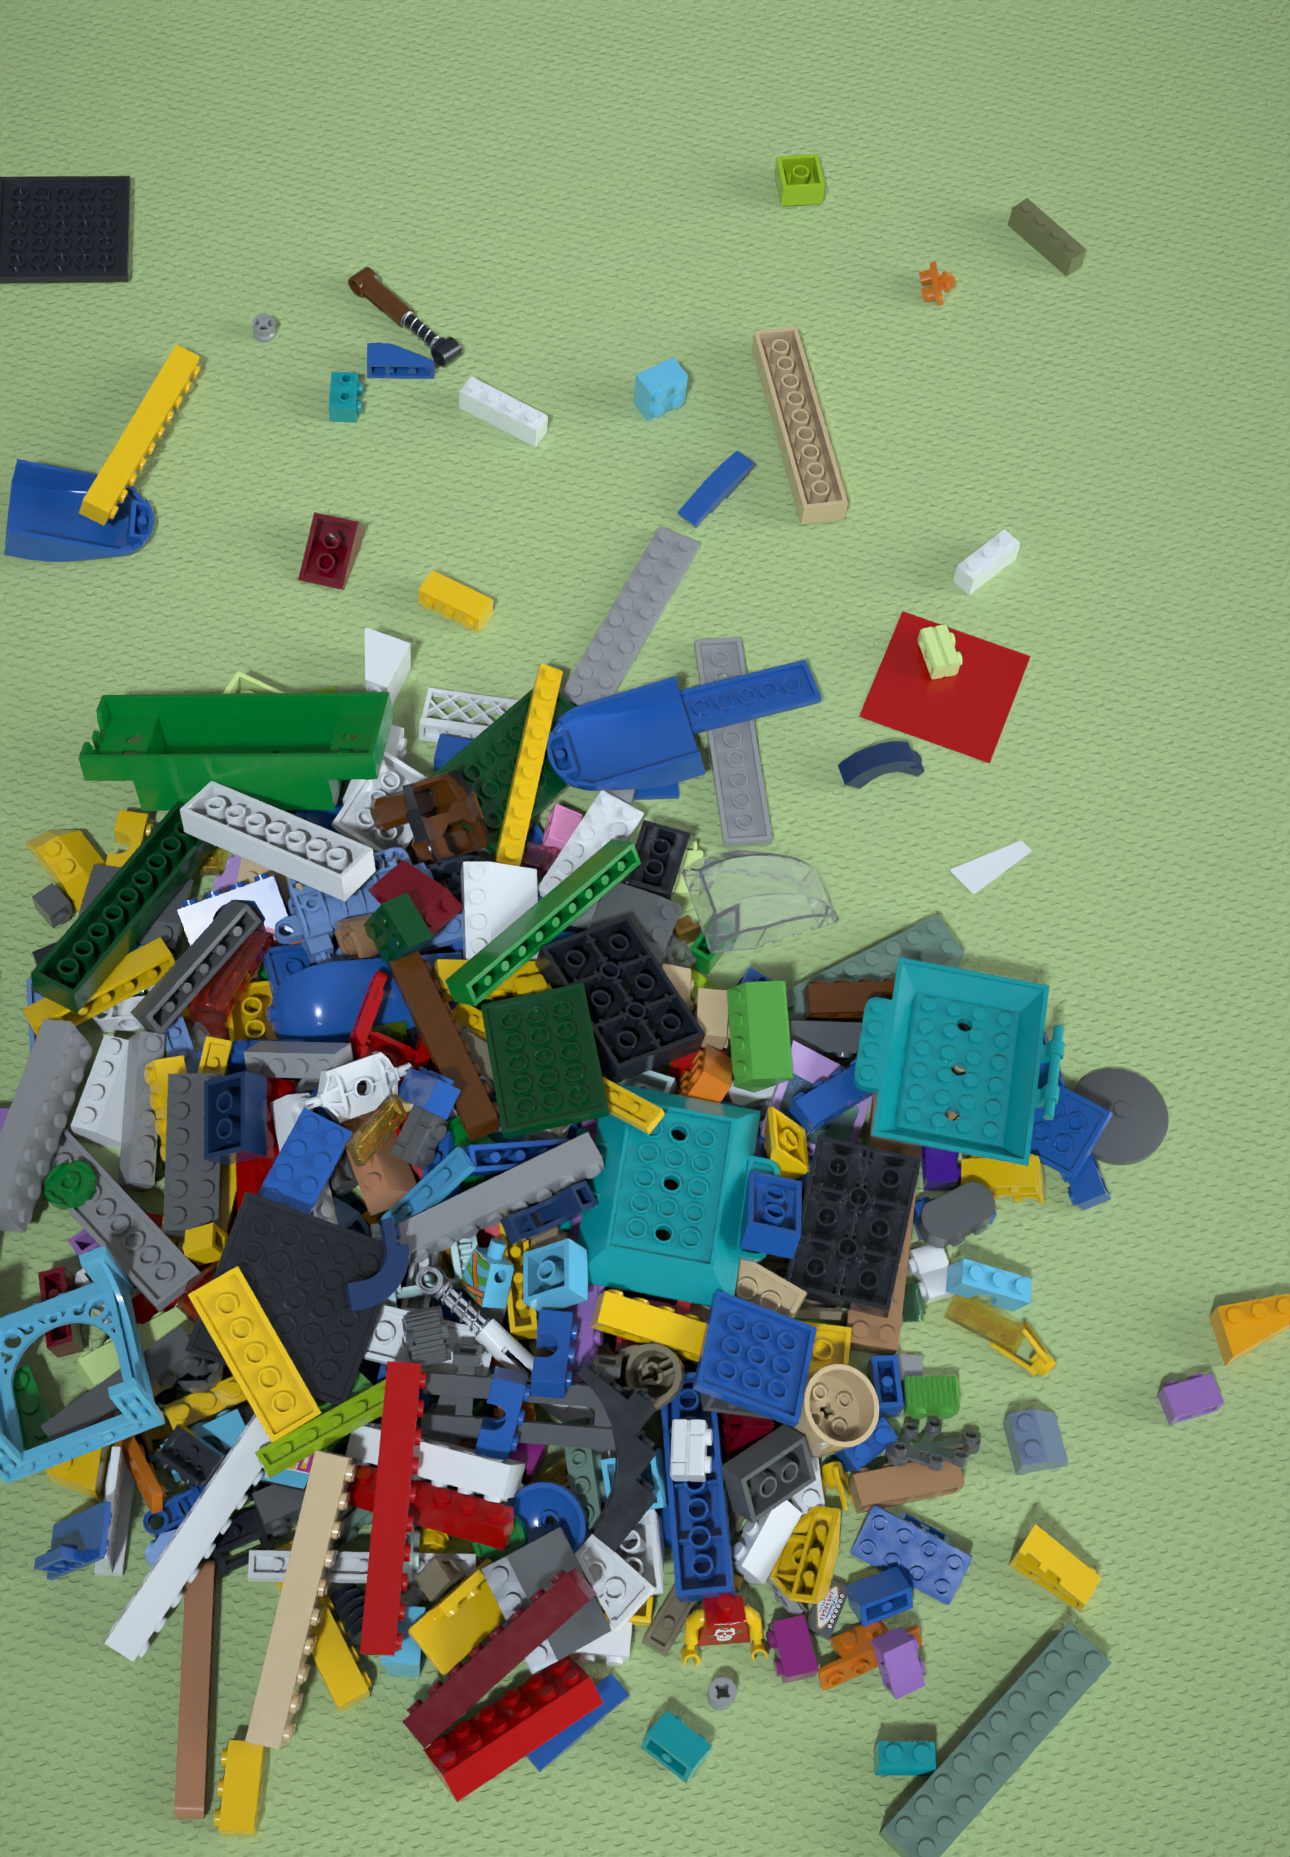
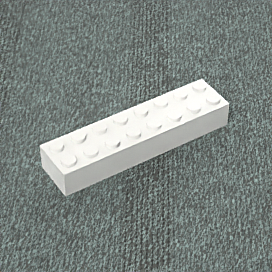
(278, 840)

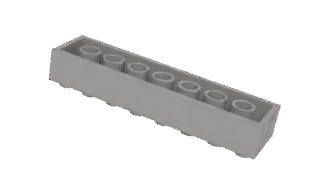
(38, 1118)

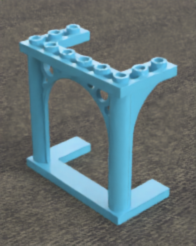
(132, 1396)

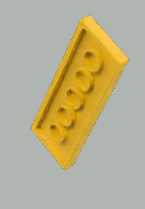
(254, 1354)

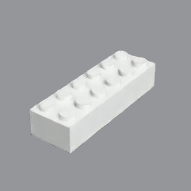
(446, 1465)

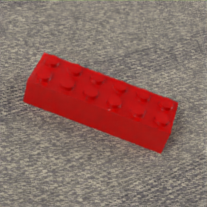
(512, 1727)

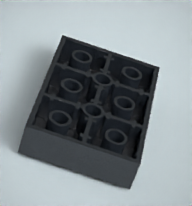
(630, 999)
(853, 1225)

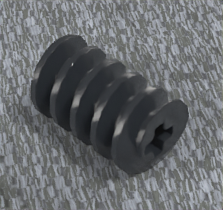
(349, 1606)

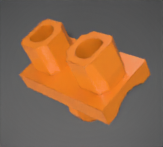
(938, 283)

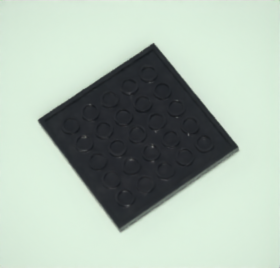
(64, 229)
(299, 1279)

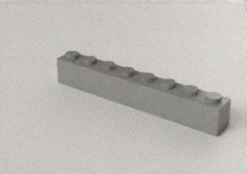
(499, 1197)

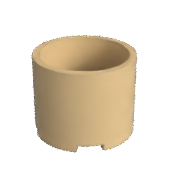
(837, 1409)

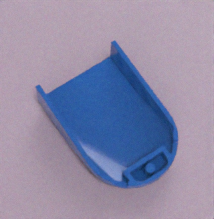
(47, 521)
(626, 741)

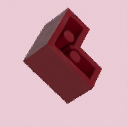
(742, 1432)

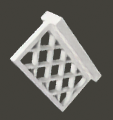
(432, 728)
(120, 1492)

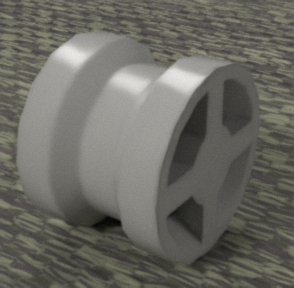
(264, 328)
(718, 1698)

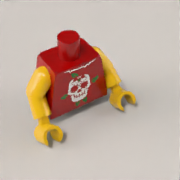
(723, 1622)

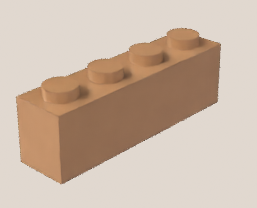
(902, 1485)

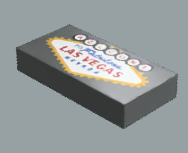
(826, 1613)

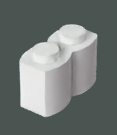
(930, 1270)

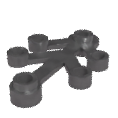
(901, 1451)

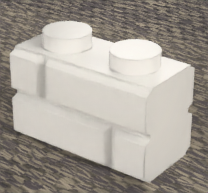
(689, 1450)

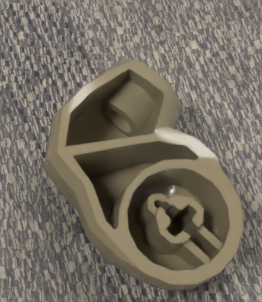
(650, 1368)

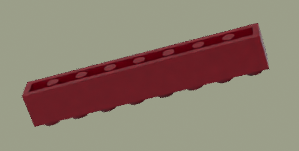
(497, 1659)

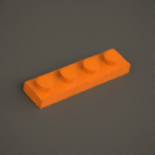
(143, 1473)

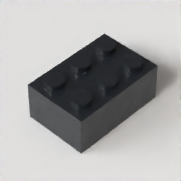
(661, 858)

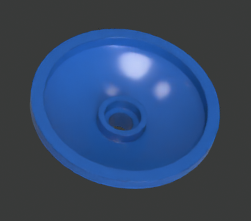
(544, 1498)

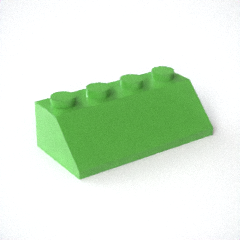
(759, 1035)

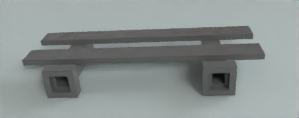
(468, 1385)

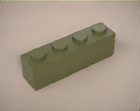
(1047, 237)

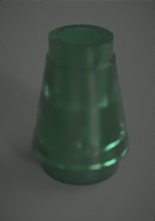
(913, 1304)

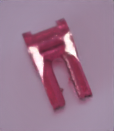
(539, 857)

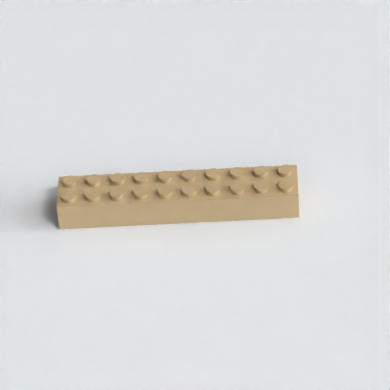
(799, 426)
(300, 1600)

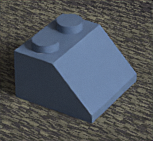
(1034, 1441)

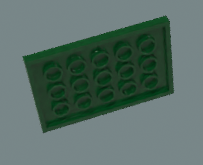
(544, 1060)

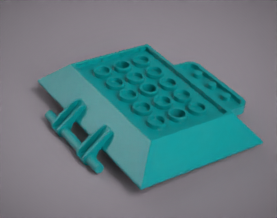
(916, 1041)
(699, 1214)

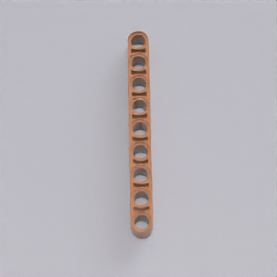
(195, 1694)

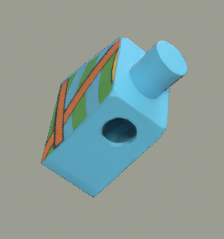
(488, 1275)

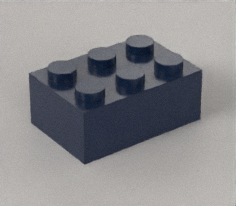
(235, 1118)

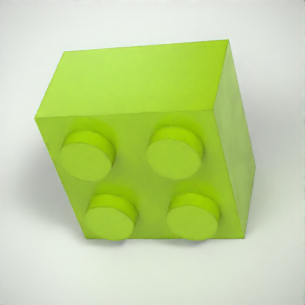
(799, 180)

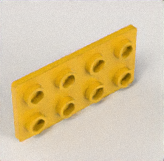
(458, 1621)

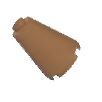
(354, 939)

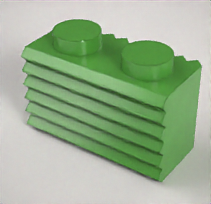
(930, 1396)

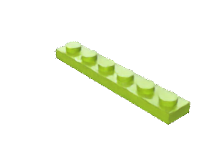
(322, 1431)

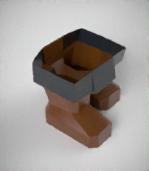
(434, 818)

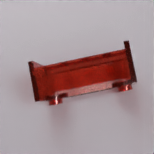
(225, 988)

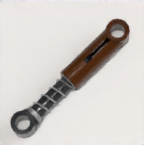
(367, 284)

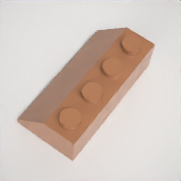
(384, 1176)

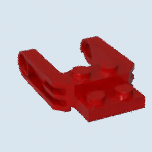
(365, 1041)

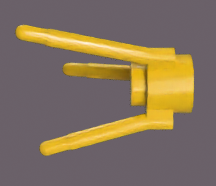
(1041, 1362)
(836, 1478)

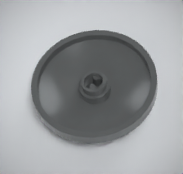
(1137, 1119)

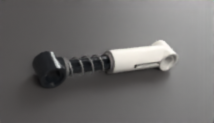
(488, 1332)

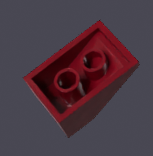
(330, 551)
(430, 898)

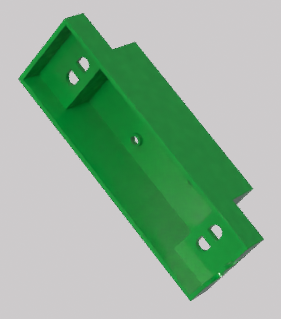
(264, 745)

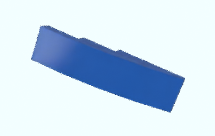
(716, 488)
(612, 1696)

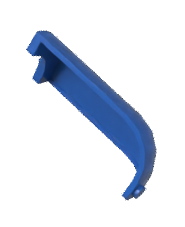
(327, 997)

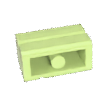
(939, 651)

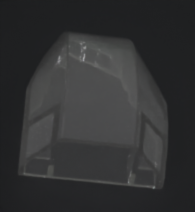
(756, 898)

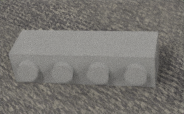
(295, 1058)

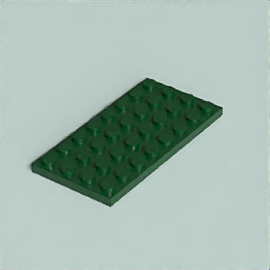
(491, 761)

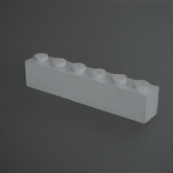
(138, 1126)

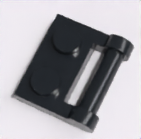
(242, 1531)

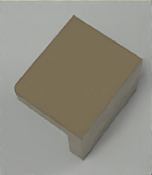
(440, 1577)

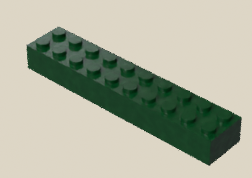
(120, 913)

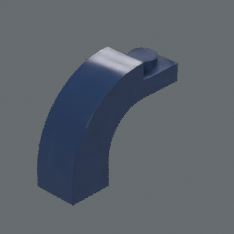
(879, 760)
(549, 1213)
(389, 1276)

